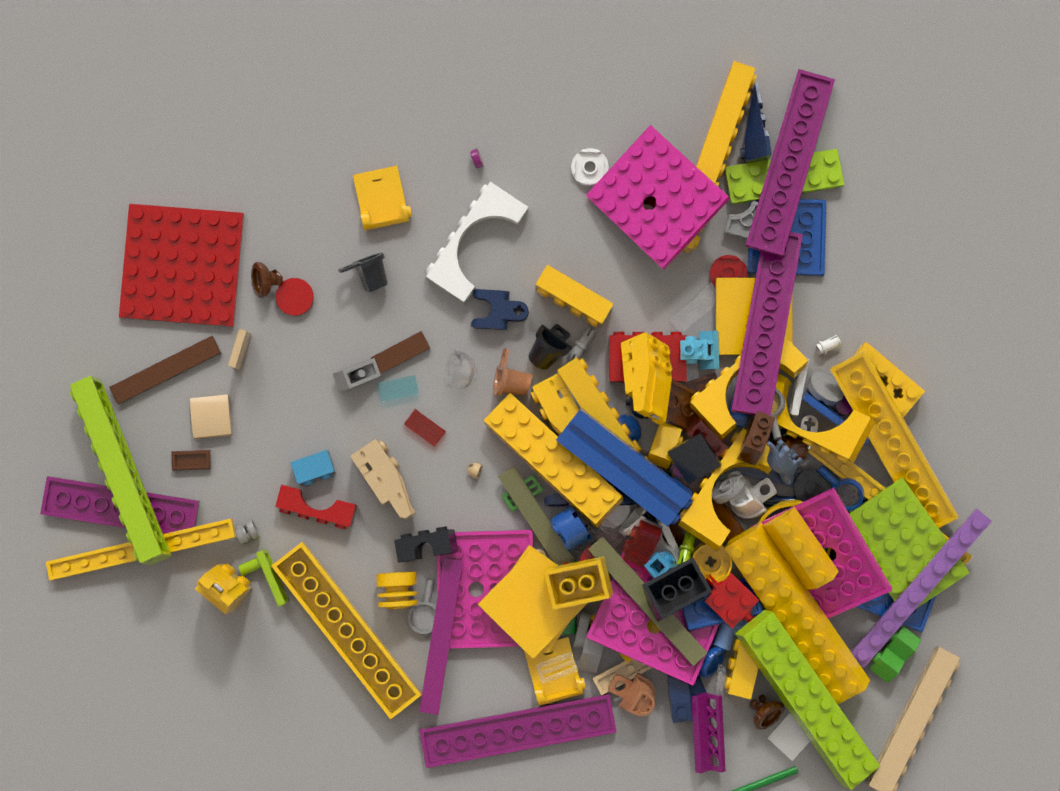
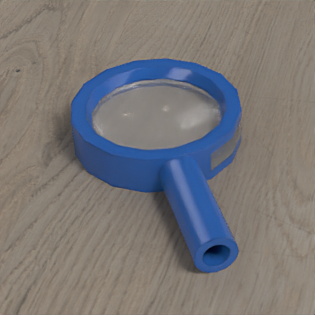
(848, 489)

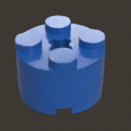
(571, 527)

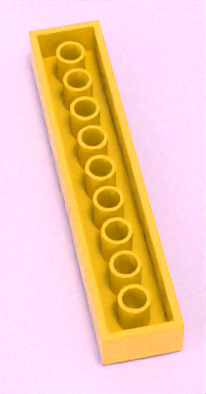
(722, 128)
(797, 612)
(347, 630)

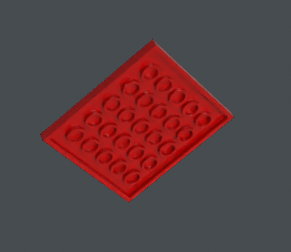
(181, 265)

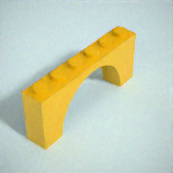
(711, 402)
(842, 441)
(700, 517)

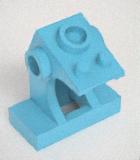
(696, 350)

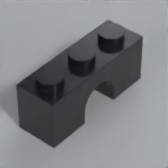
(410, 547)

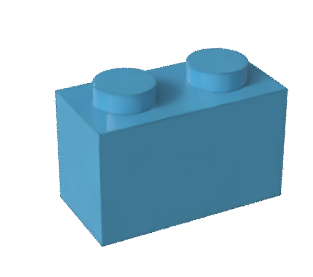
(313, 467)

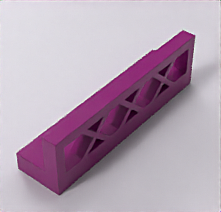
(704, 732)

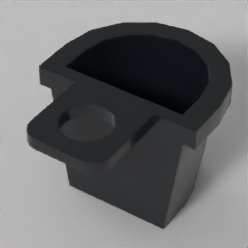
(370, 271)
(549, 346)

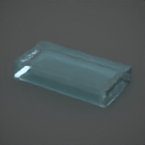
(398, 388)

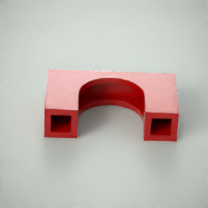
(679, 366)

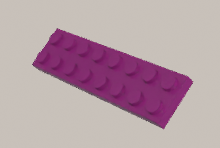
(95, 505)

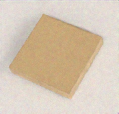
(239, 349)

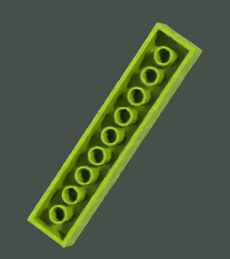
(120, 471)
(807, 699)

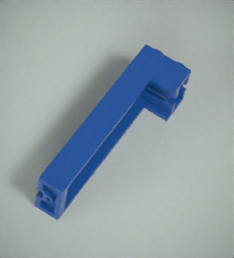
(625, 468)

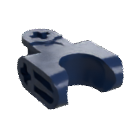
(501, 311)

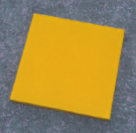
(732, 311)
(524, 607)

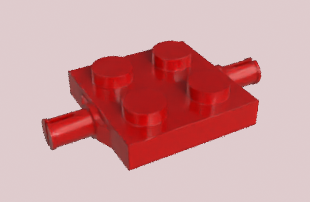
(730, 600)

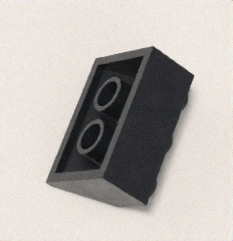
(675, 589)

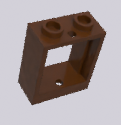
(756, 438)

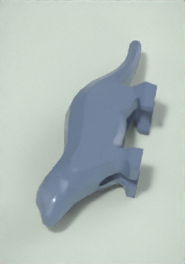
(783, 461)

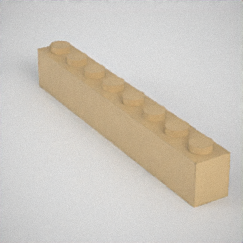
(914, 719)

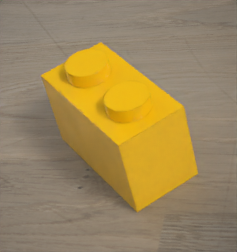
(665, 438)

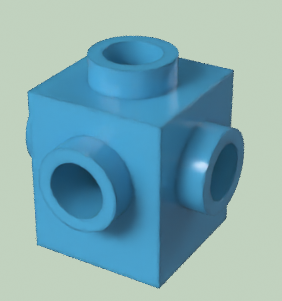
(657, 561)

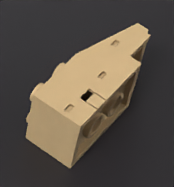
(384, 477)

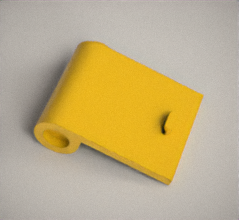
(381, 198)
(560, 688)

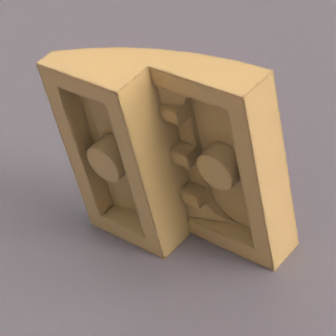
(210, 416)

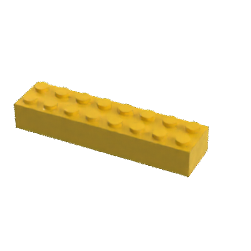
(552, 461)

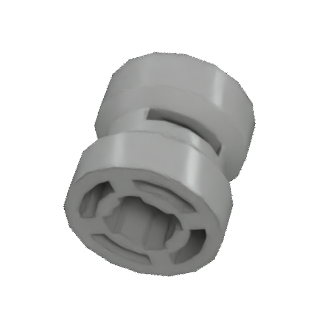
(247, 532)

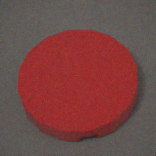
(727, 267)
(294, 296)

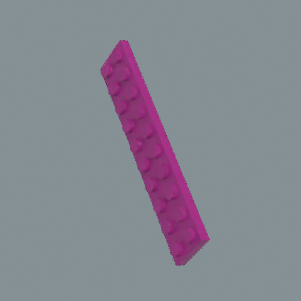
(790, 163)
(766, 329)
(517, 730)

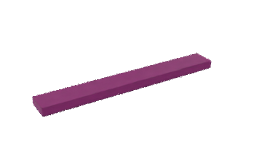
(441, 636)

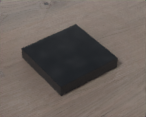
(694, 458)

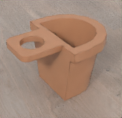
(510, 380)
(636, 696)

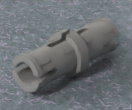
(582, 345)

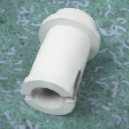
(827, 345)

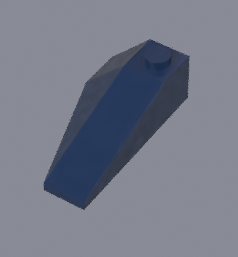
(756, 139)
(680, 698)

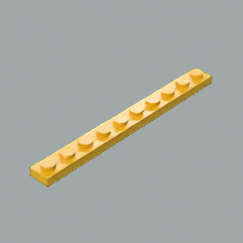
(852, 471)
(123, 553)

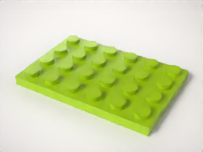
(903, 538)

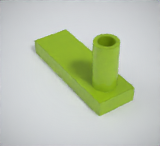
(265, 562)

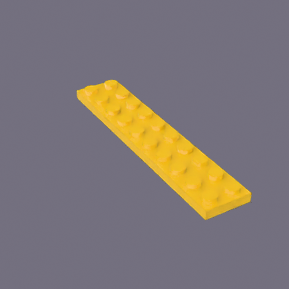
(892, 435)

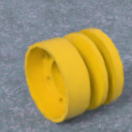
(720, 567)
(397, 589)

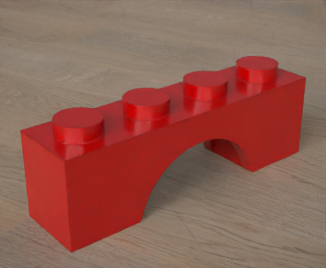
(292, 500)

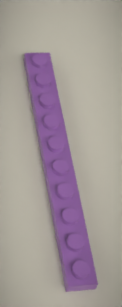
(920, 587)

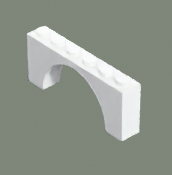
(492, 204)

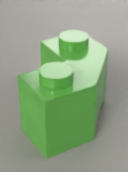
(893, 655)

